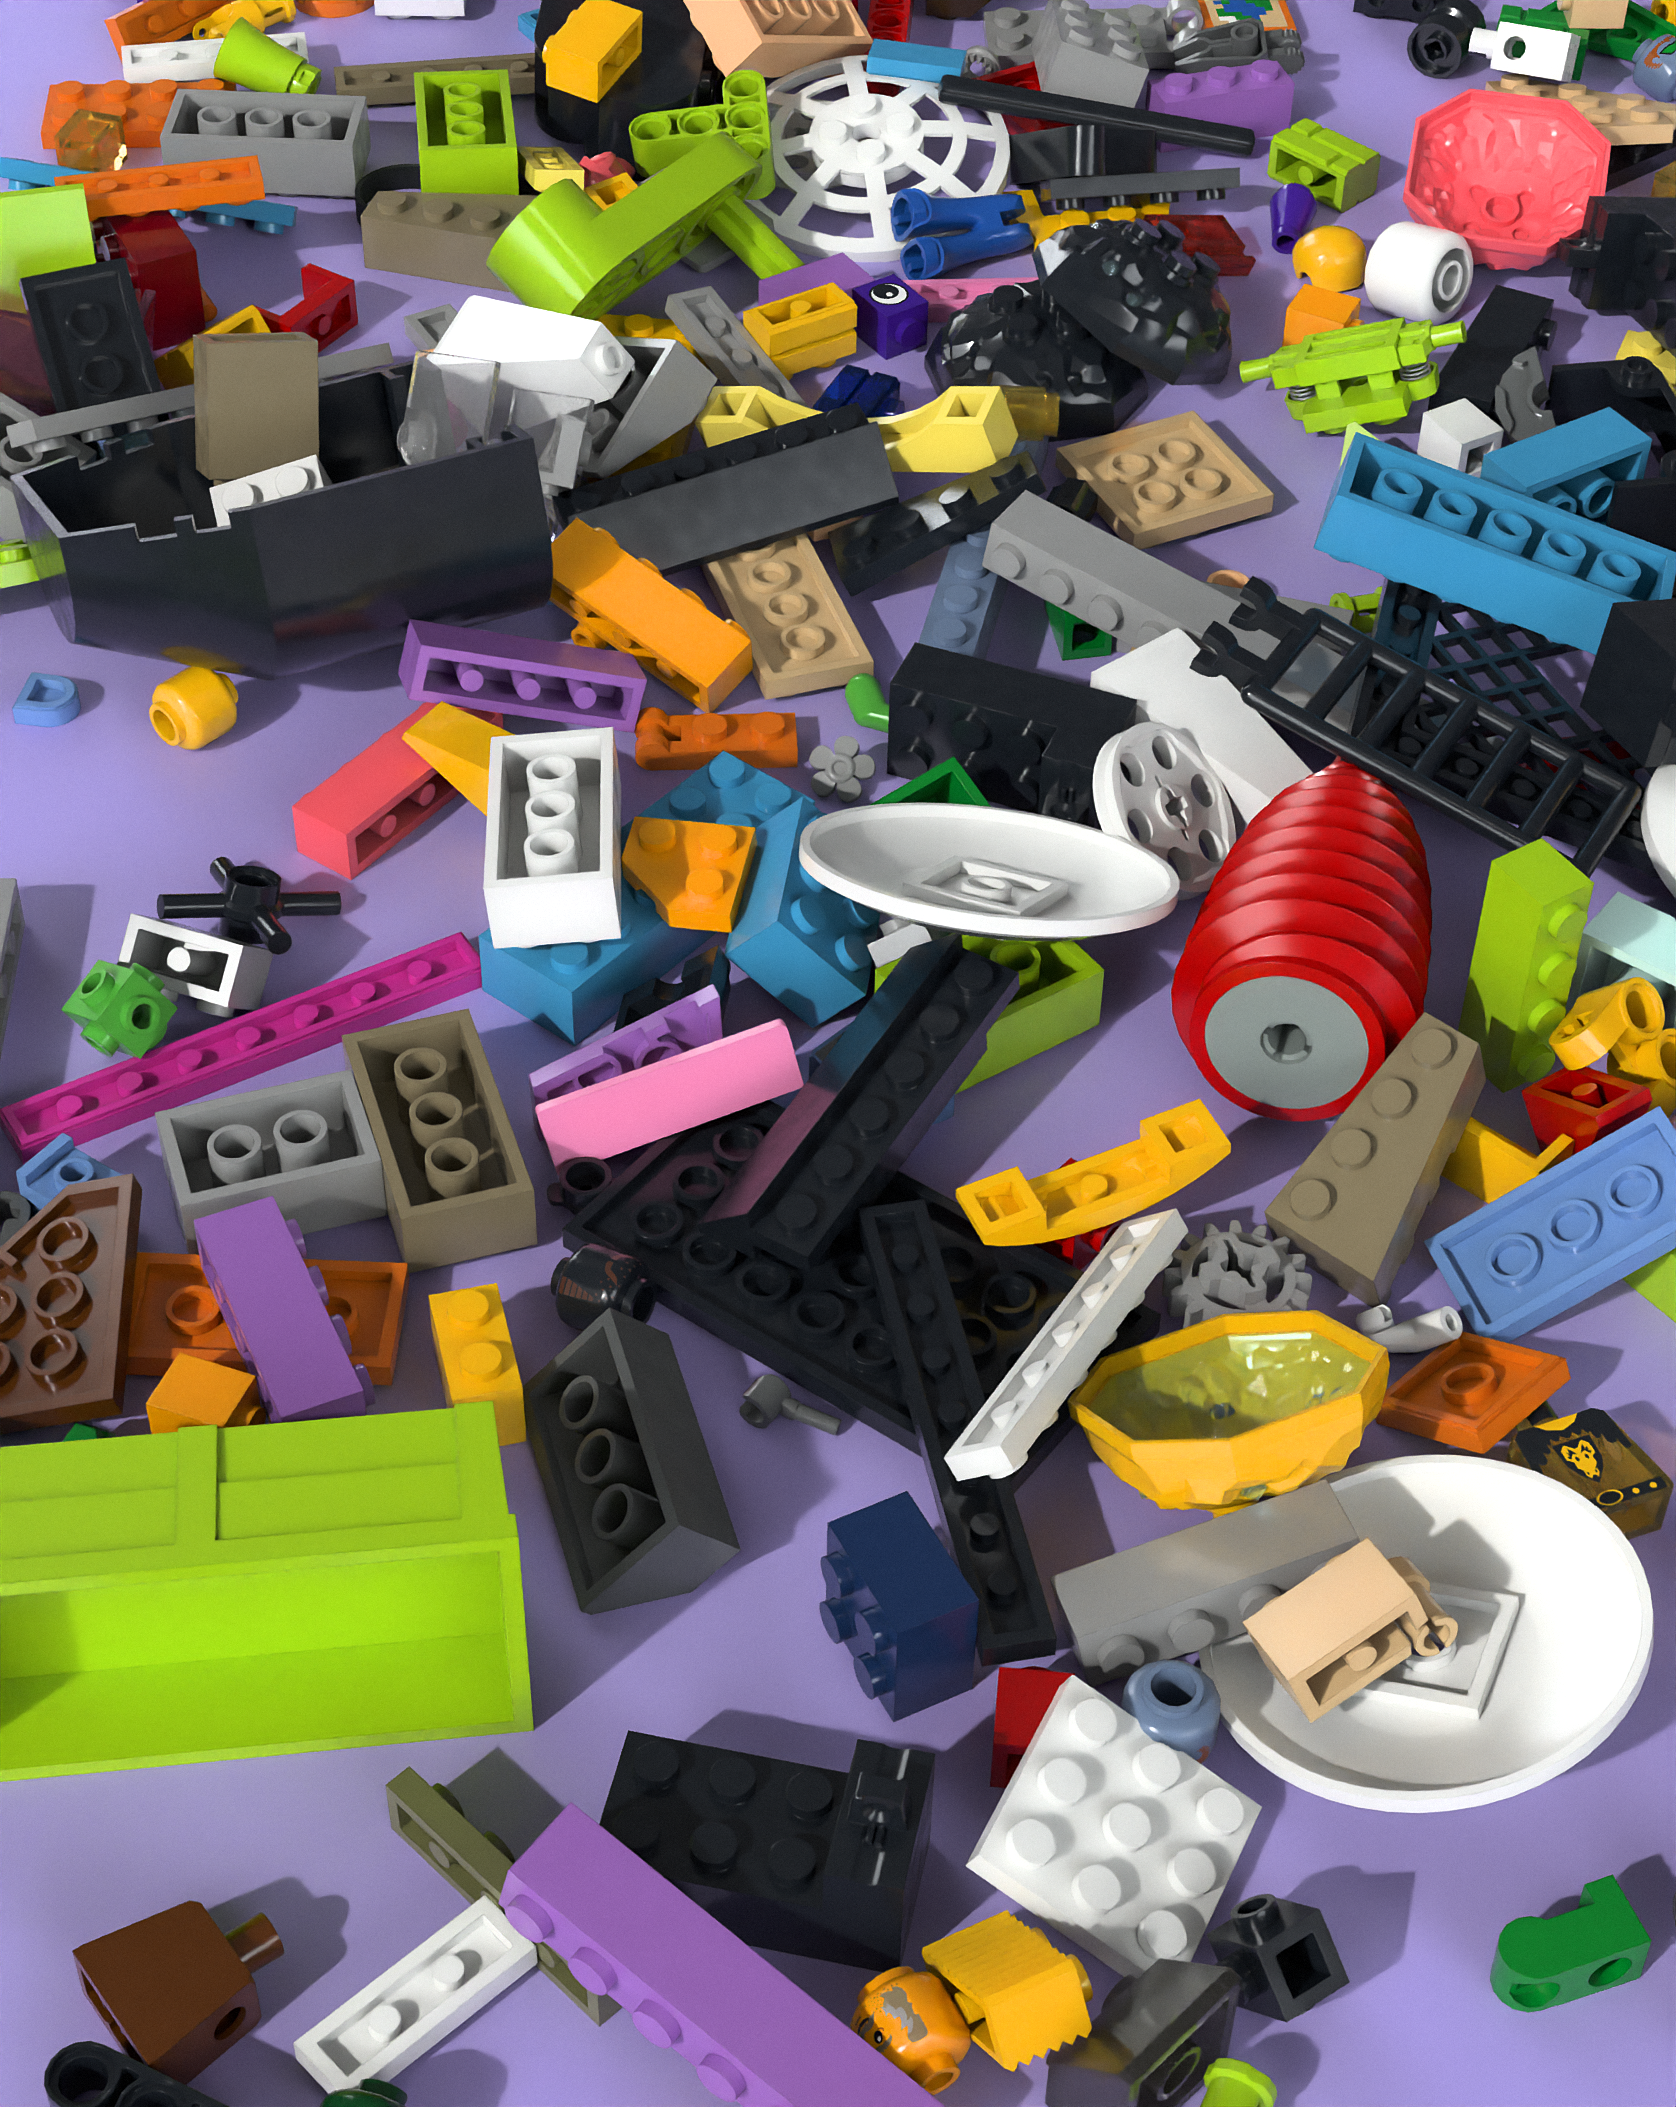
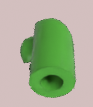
(867, 702)

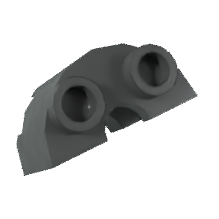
(1520, 398)

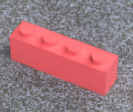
(373, 801)

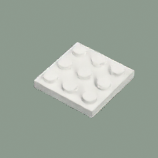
(1114, 1835)

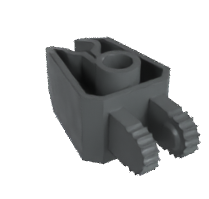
(1238, 45)

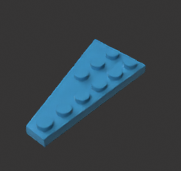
(267, 215)

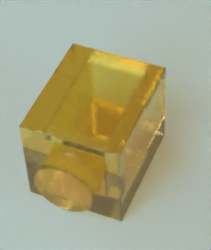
(91, 142)

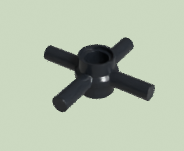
(249, 905)

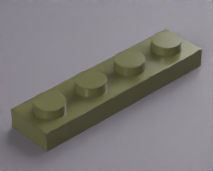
(475, 1866)

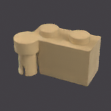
(1341, 1627)

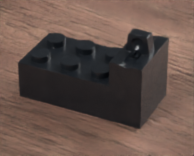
(1627, 261)
(1635, 680)
(1011, 730)
(783, 1847)

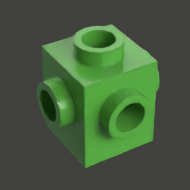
(120, 1009)

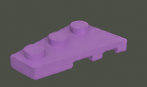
(656, 1037)

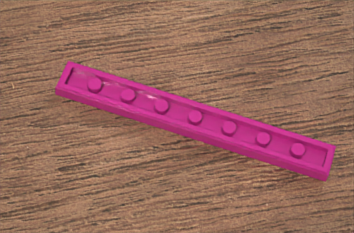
(243, 1047)

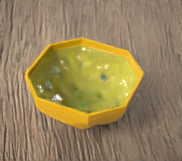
(1233, 1407)

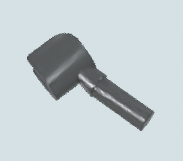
(771, 1396)

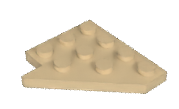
(1620, 118)

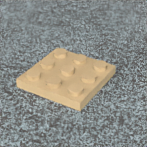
(1165, 480)

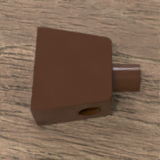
(177, 1986)

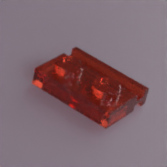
(1212, 237)

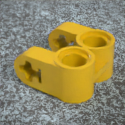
(1629, 1026)

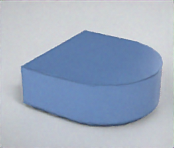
(47, 701)

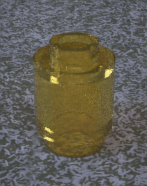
(1032, 411)

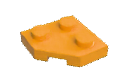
(690, 869)

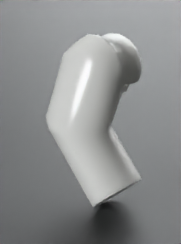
(1413, 1334)

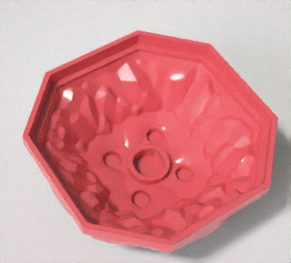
(1505, 174)

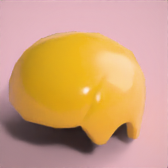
(1331, 258)

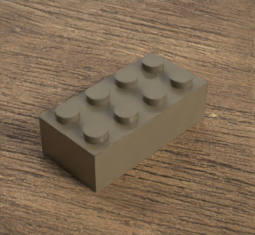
(442, 1141)

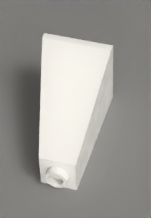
(537, 352)
(1210, 712)

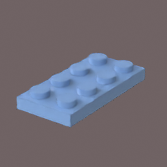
(1564, 1231)

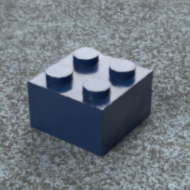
(899, 1606)

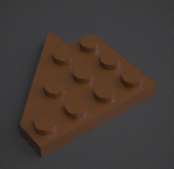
(69, 1306)

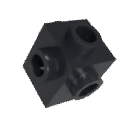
(1280, 1955)

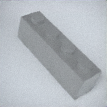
(1196, 1581)

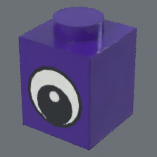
(890, 316)

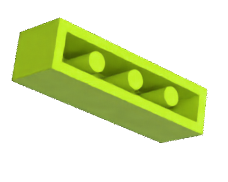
(1524, 961)

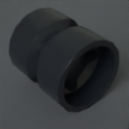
(1443, 38)

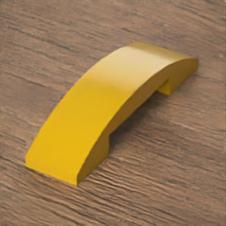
(1099, 1189)

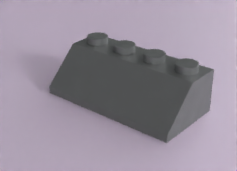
(626, 1467)

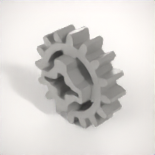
(1235, 1275)

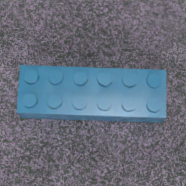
(1486, 545)
(582, 984)

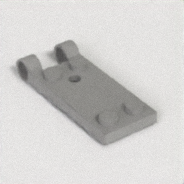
(1012, 31)

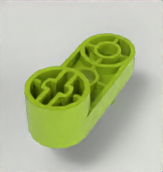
(587, 260)

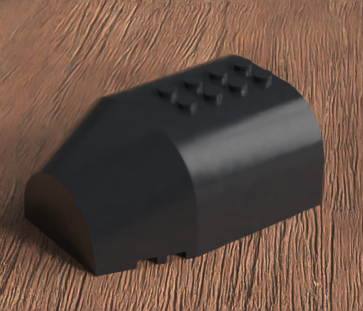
(297, 579)

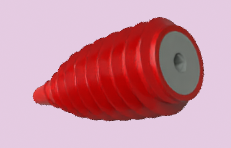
(1309, 949)

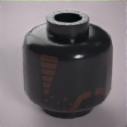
(601, 1279)

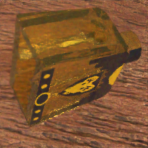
(1596, 1461)

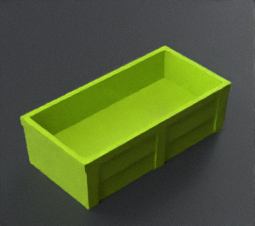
(258, 1592)

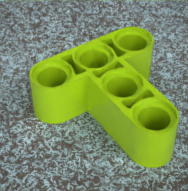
(668, 135)

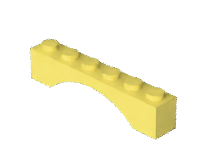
(953, 434)

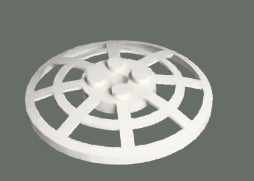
(872, 163)

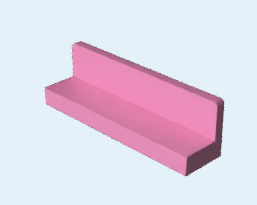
(671, 1095)

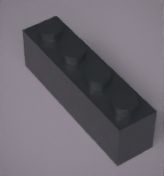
(1501, 330)

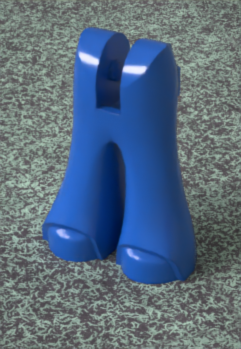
(923, 214)

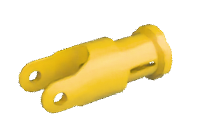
(257, 12)

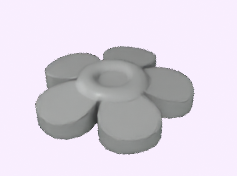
(841, 769)

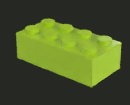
(466, 132)

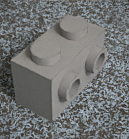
(198, 964)

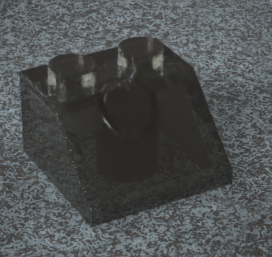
(1149, 2039)

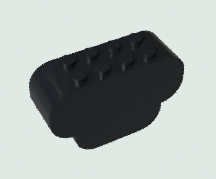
(667, 75)

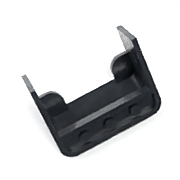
(1647, 401)

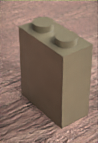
(254, 402)

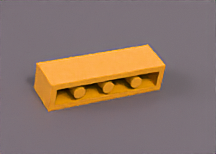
(648, 617)

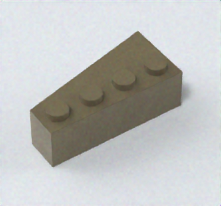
(438, 234)
(1382, 1162)

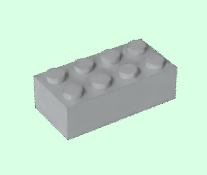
(300, 139)

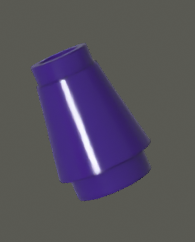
(1291, 215)

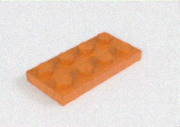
(141, 105)
(180, 1314)

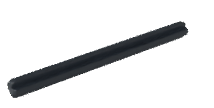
(1078, 111)

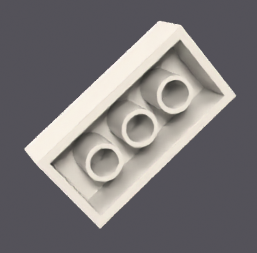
(553, 838)

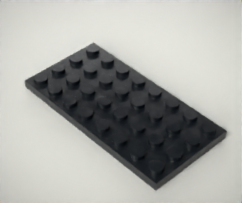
(827, 1322)

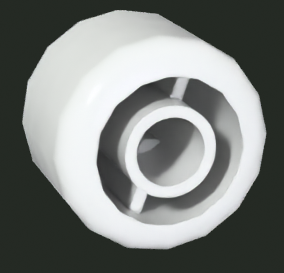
(1419, 272)

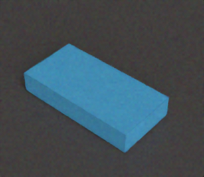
(914, 61)

